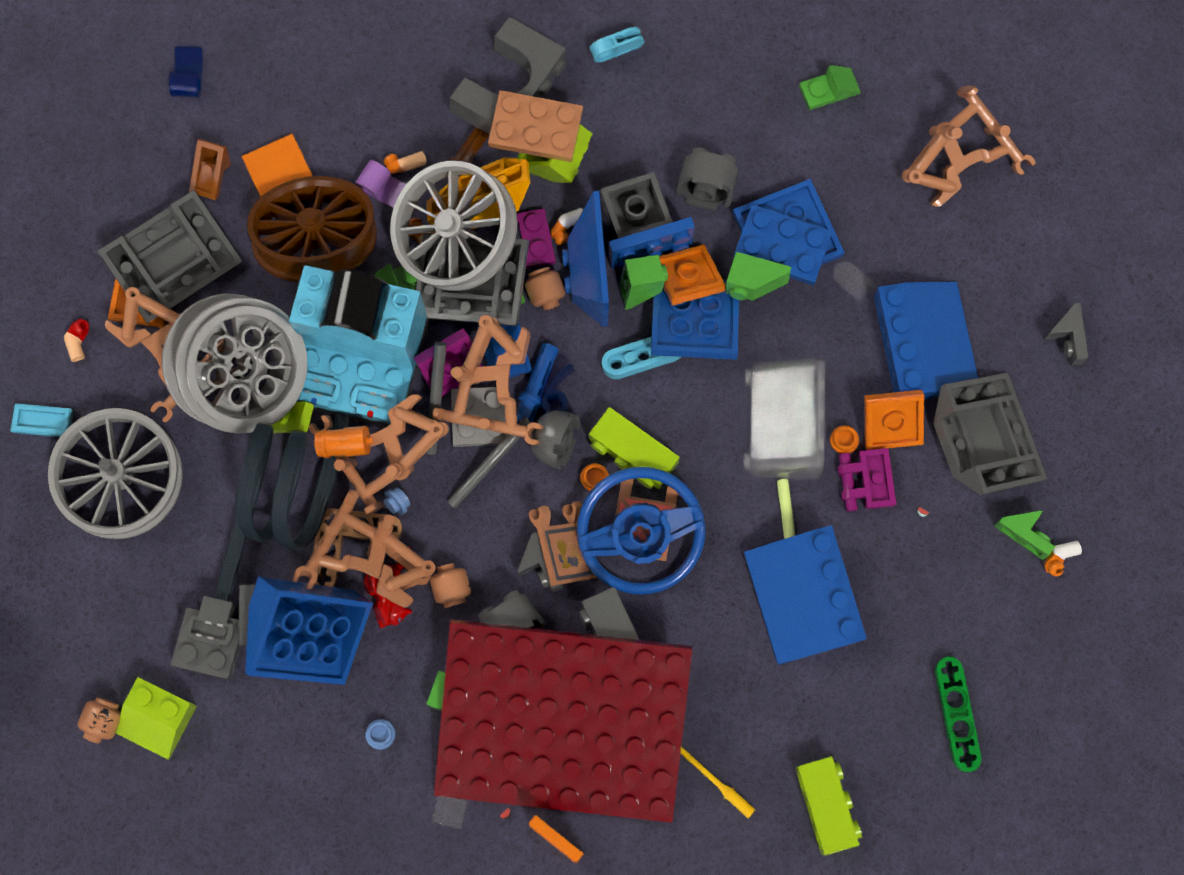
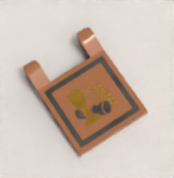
(561, 545)

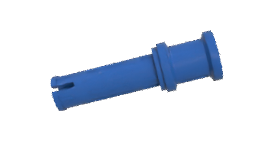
(531, 398)

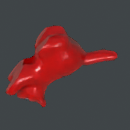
(386, 611)

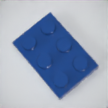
(655, 241)
(785, 242)

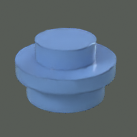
(396, 501)
(380, 734)

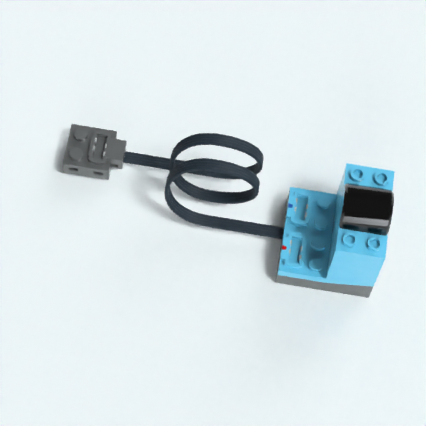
(358, 368)

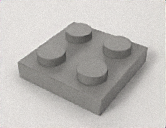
(481, 403)

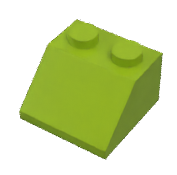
(558, 170)
(154, 718)

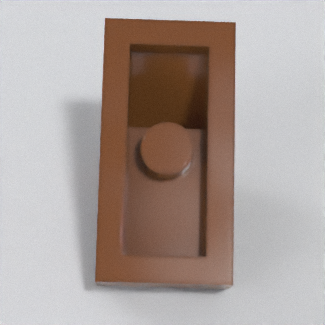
(208, 168)

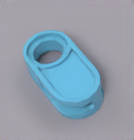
(616, 44)

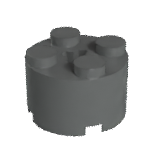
(707, 179)
(514, 611)

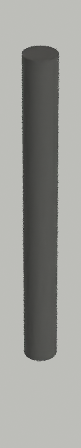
(436, 384)
(485, 467)

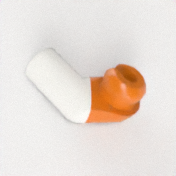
(563, 224)
(1055, 560)

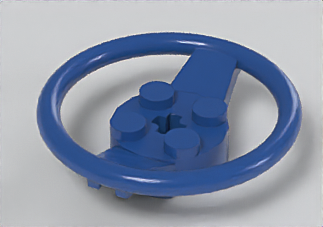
(663, 526)

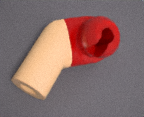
(74, 337)

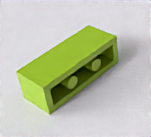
(631, 446)
(828, 805)

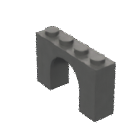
(528, 49)

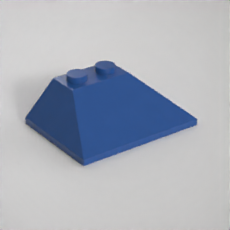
(587, 263)

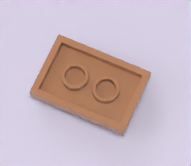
(535, 126)

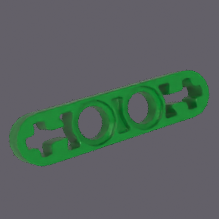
(963, 713)

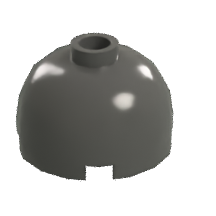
(555, 438)

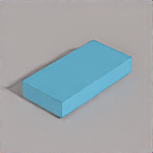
(41, 420)

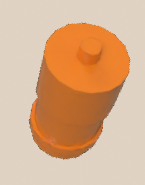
(345, 441)

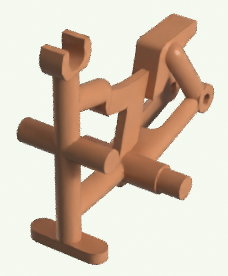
(946, 136)
(154, 342)
(471, 374)
(400, 464)
(380, 543)

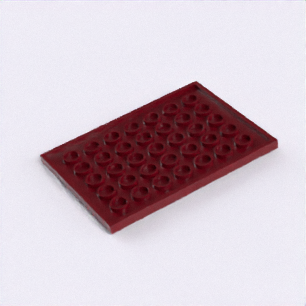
(562, 720)

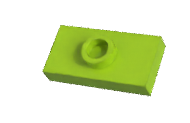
(296, 419)

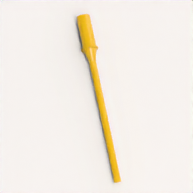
(728, 792)

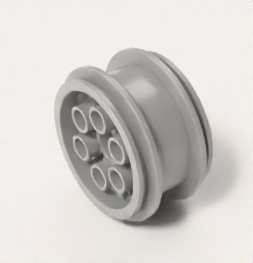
(201, 329)

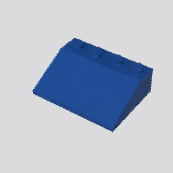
(924, 336)
(804, 595)
(303, 631)

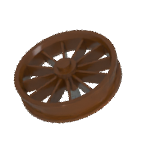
(312, 226)

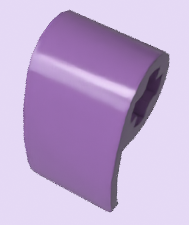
(379, 183)

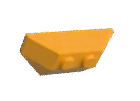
(509, 171)

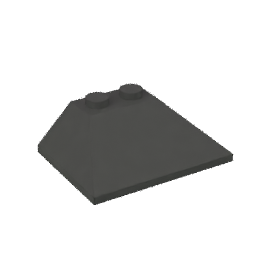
(171, 254)
(497, 297)
(986, 435)

